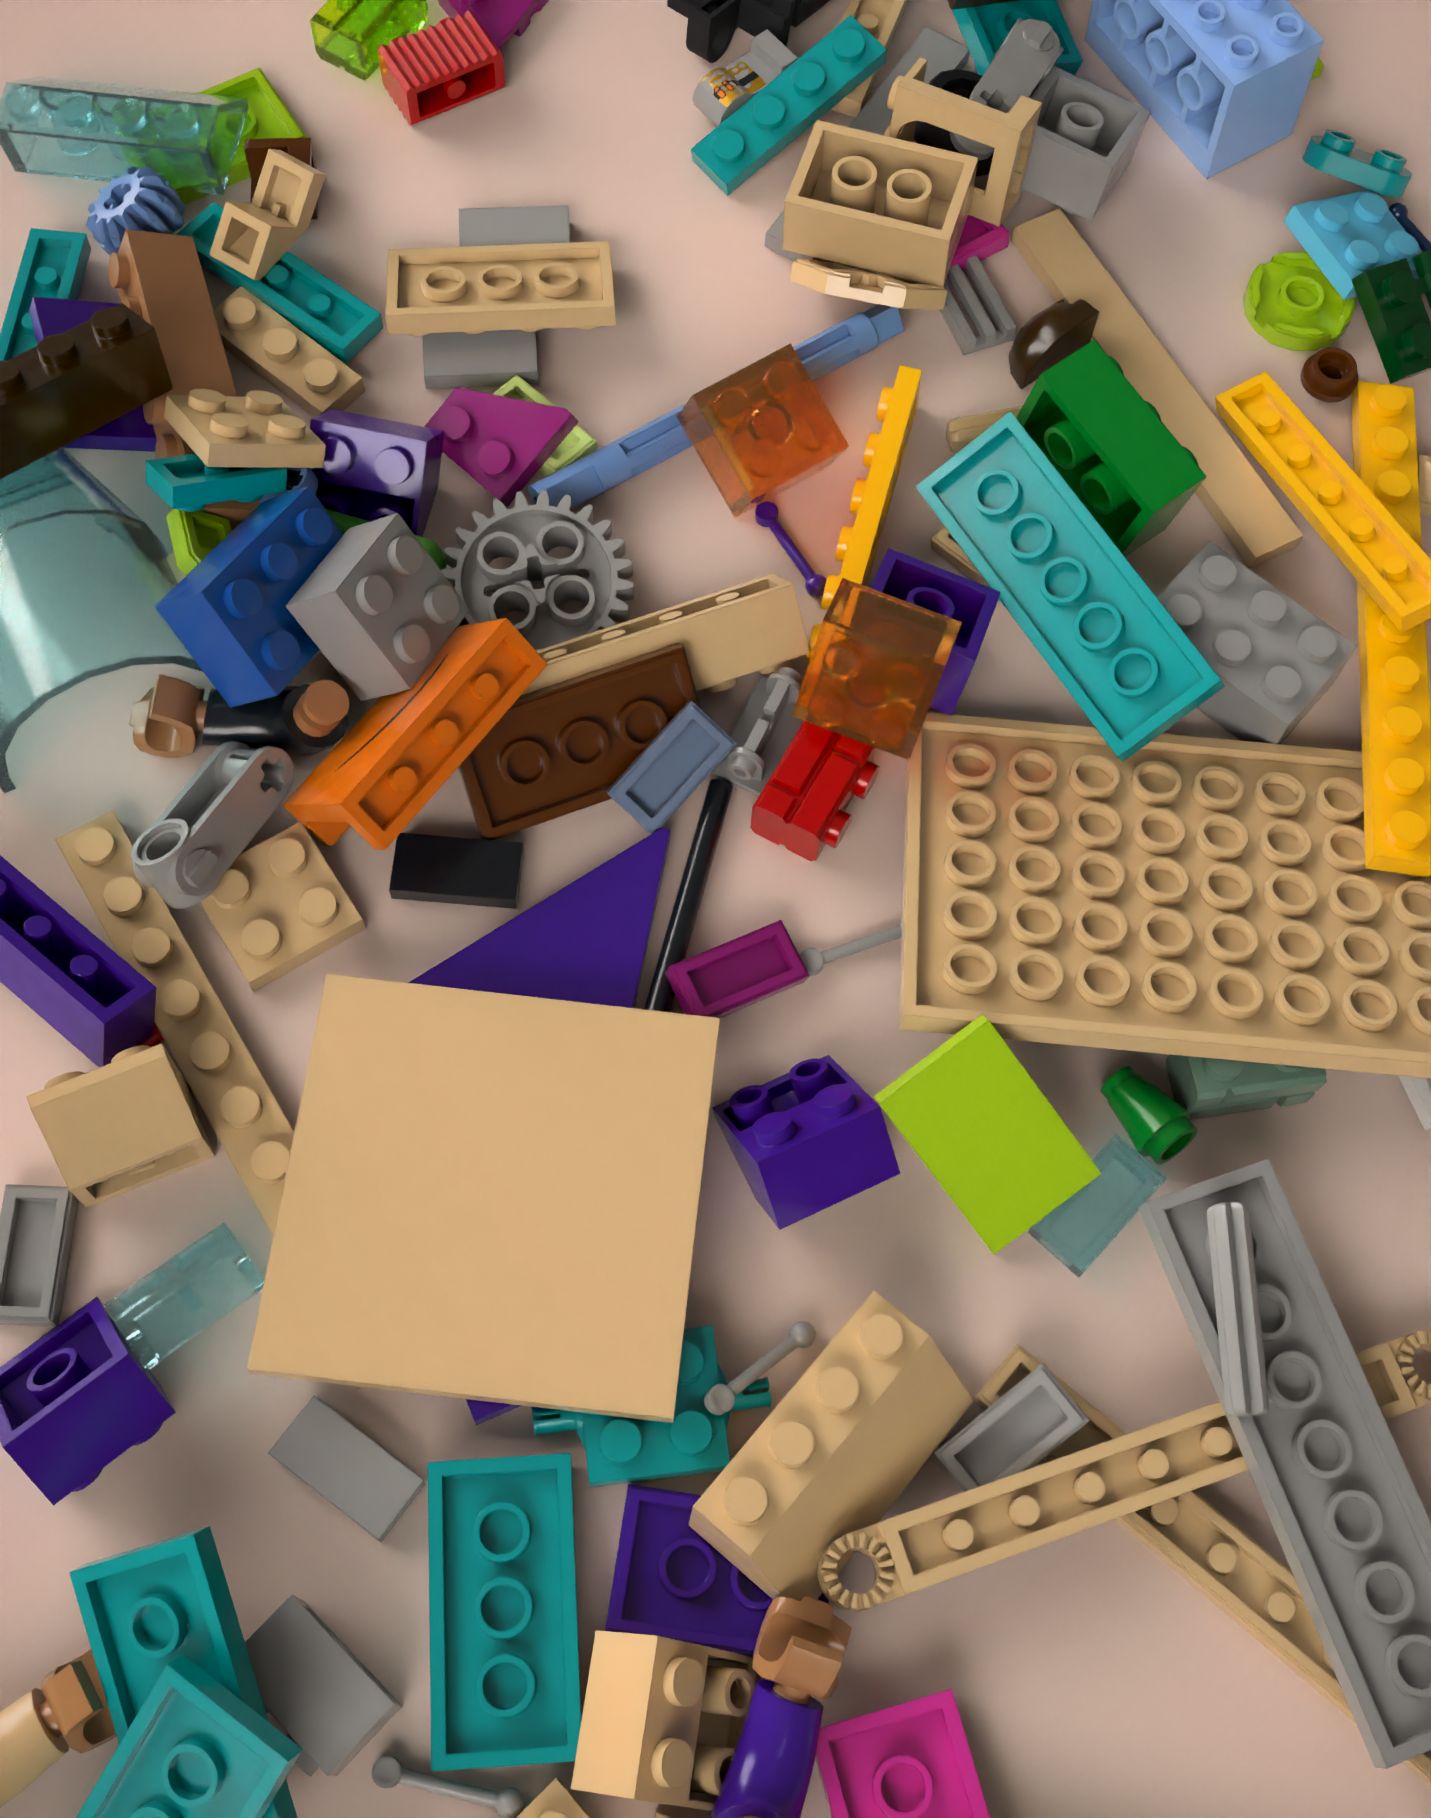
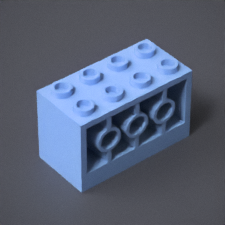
(1210, 71)

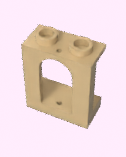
(1007, 133)

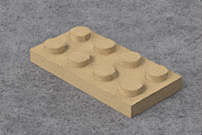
(499, 288)

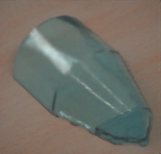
(73, 589)

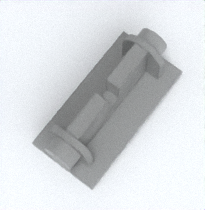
(763, 732)

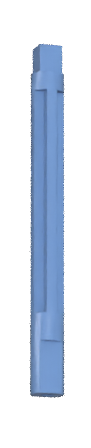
(665, 435)

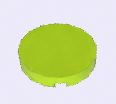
(1295, 304)

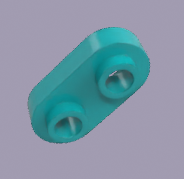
(1338, 157)

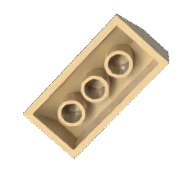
(833, 1451)

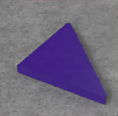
(574, 944)

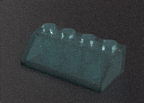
(106, 128)

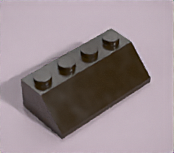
(77, 384)

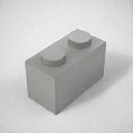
(317, 1688)

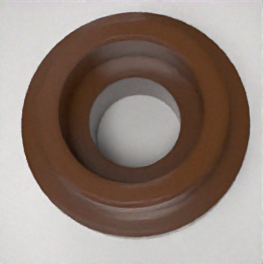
(1330, 375)

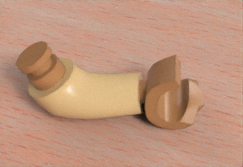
(47, 1722)

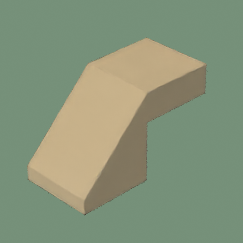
(260, 232)

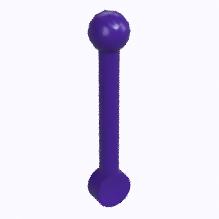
(767, 516)

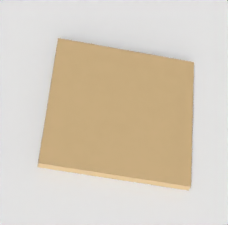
(491, 1199)

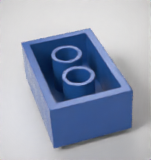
(236, 598)

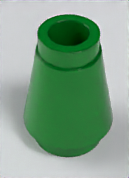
(1148, 1115)

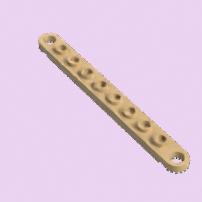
(1077, 1491)

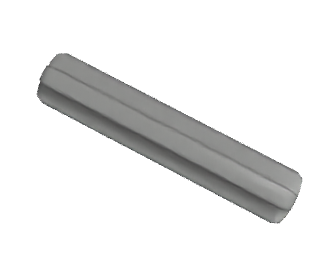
(1237, 1310)

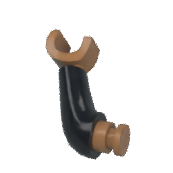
(297, 720)

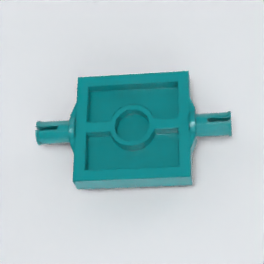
(647, 1450)

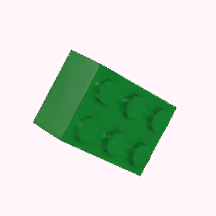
(1110, 447)

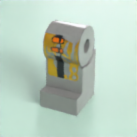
(729, 88)

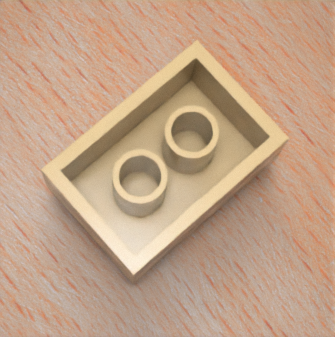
(878, 203)

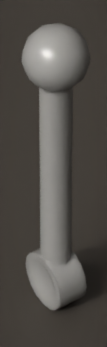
(814, 959)
(722, 1397)
(389, 1772)

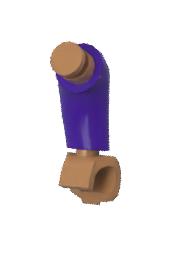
(775, 1756)

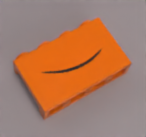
(417, 737)

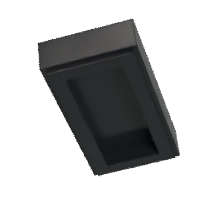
(456, 870)

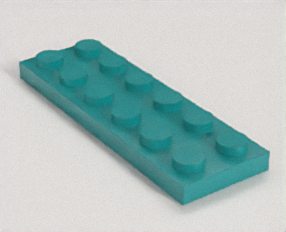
(1069, 587)

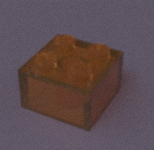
(762, 430)
(875, 668)

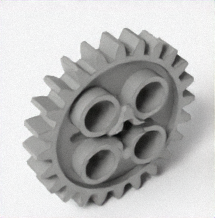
(527, 537)

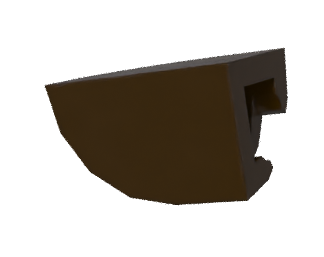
(1050, 339)

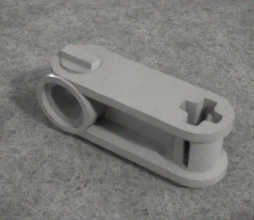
(1015, 71)
(211, 822)

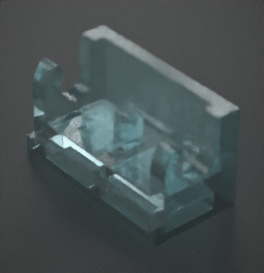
(185, 1295)

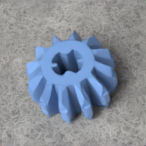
(134, 202)

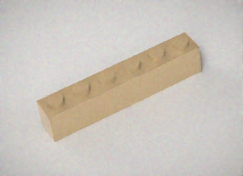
(722, 634)

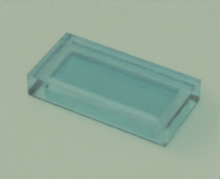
(1100, 1210)

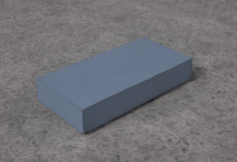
(671, 767)

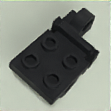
(715, 21)

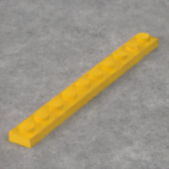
(1392, 662)

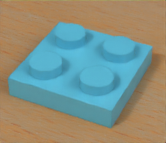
(1350, 236)

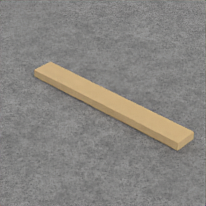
(1232, 488)
(1210, 1556)

